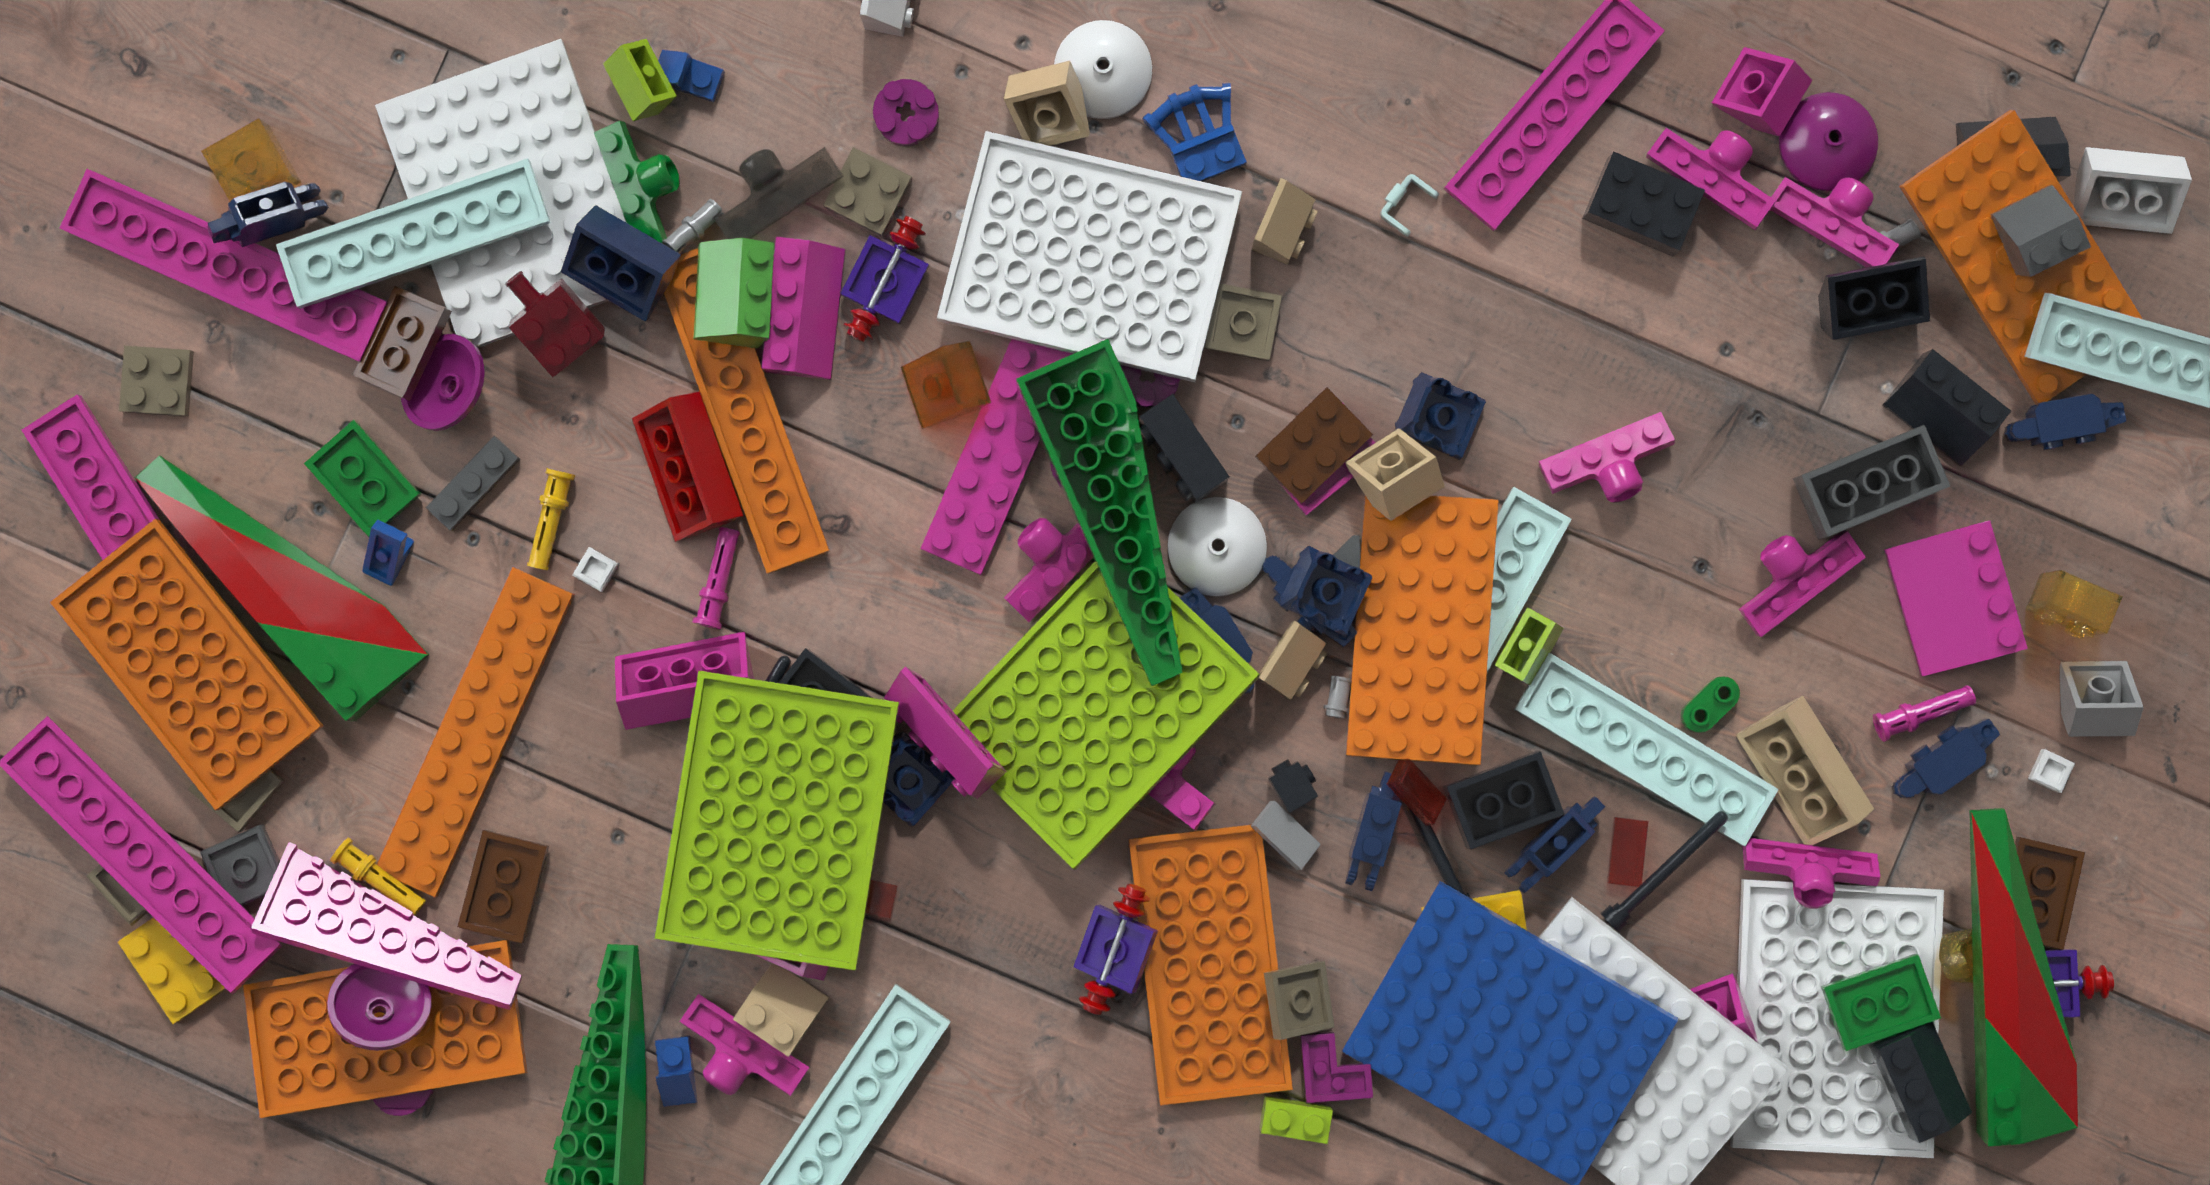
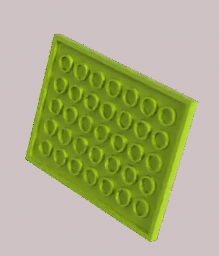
(1083, 722)
(777, 820)

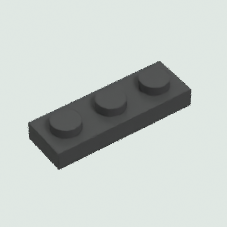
(473, 483)

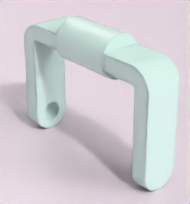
(1395, 196)

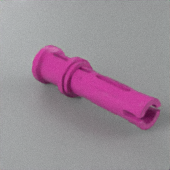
(714, 594)
(1909, 717)

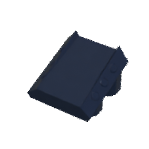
(1440, 415)
(1325, 590)
(913, 780)

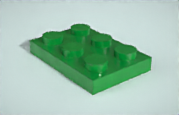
(362, 477)
(1881, 1002)

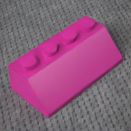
(804, 308)
(662, 681)
(944, 734)

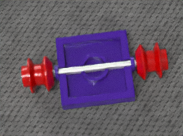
(884, 279)
(1115, 949)
(2068, 983)

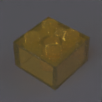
(249, 160)
(2073, 604)

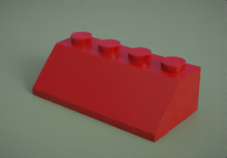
(687, 466)

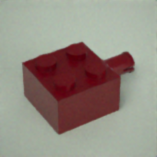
(553, 323)

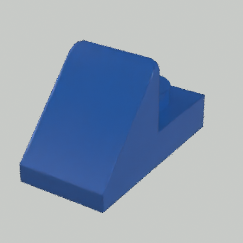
(691, 75)
(386, 552)
(675, 1071)

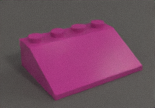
(1955, 598)

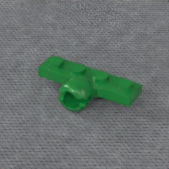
(637, 182)

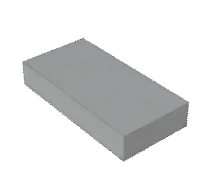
(1285, 835)

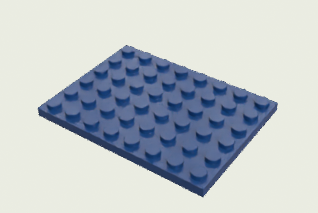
(1509, 1034)

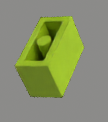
(639, 79)
(1529, 646)
(1295, 1119)

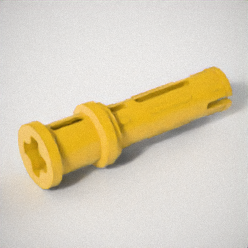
(552, 504)
(365, 868)

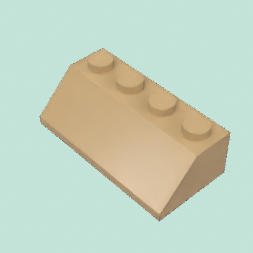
(1807, 769)

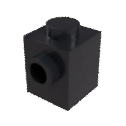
(1293, 784)

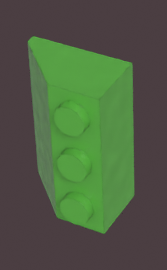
(734, 292)

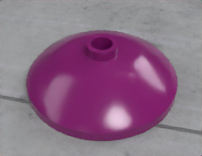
(1810, 152)
(448, 385)
(365, 991)

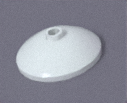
(1129, 73)
(1210, 570)

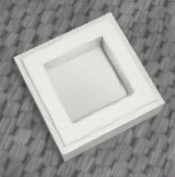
(595, 569)
(2051, 771)

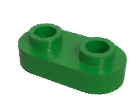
(1710, 703)

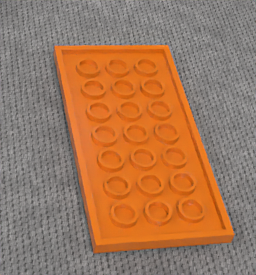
(1955, 207)
(1424, 632)
(186, 664)
(1210, 964)
(309, 1067)

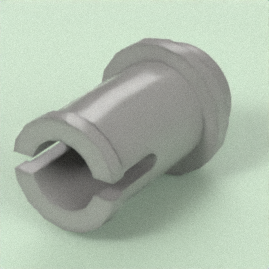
(1338, 697)

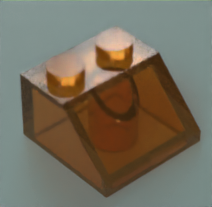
(945, 384)

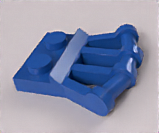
(1207, 153)

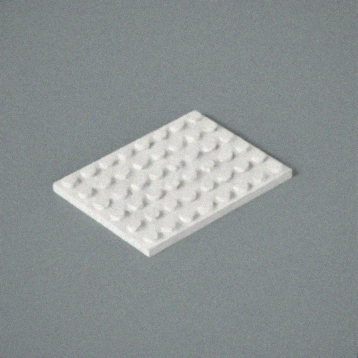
(485, 122)
(1089, 253)
(1785, 954)
(1698, 1084)

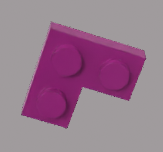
(1326, 1079)

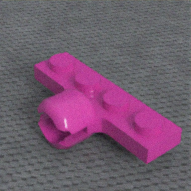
(1716, 172)
(1836, 219)
(1609, 459)
(1055, 561)
(1797, 577)
(1181, 796)
(1811, 867)
(739, 1051)

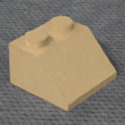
(1048, 104)
(1283, 223)
(1396, 474)
(1292, 660)
(781, 1008)

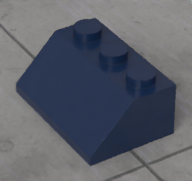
(619, 262)

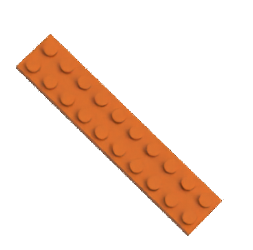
(749, 435)
(474, 731)

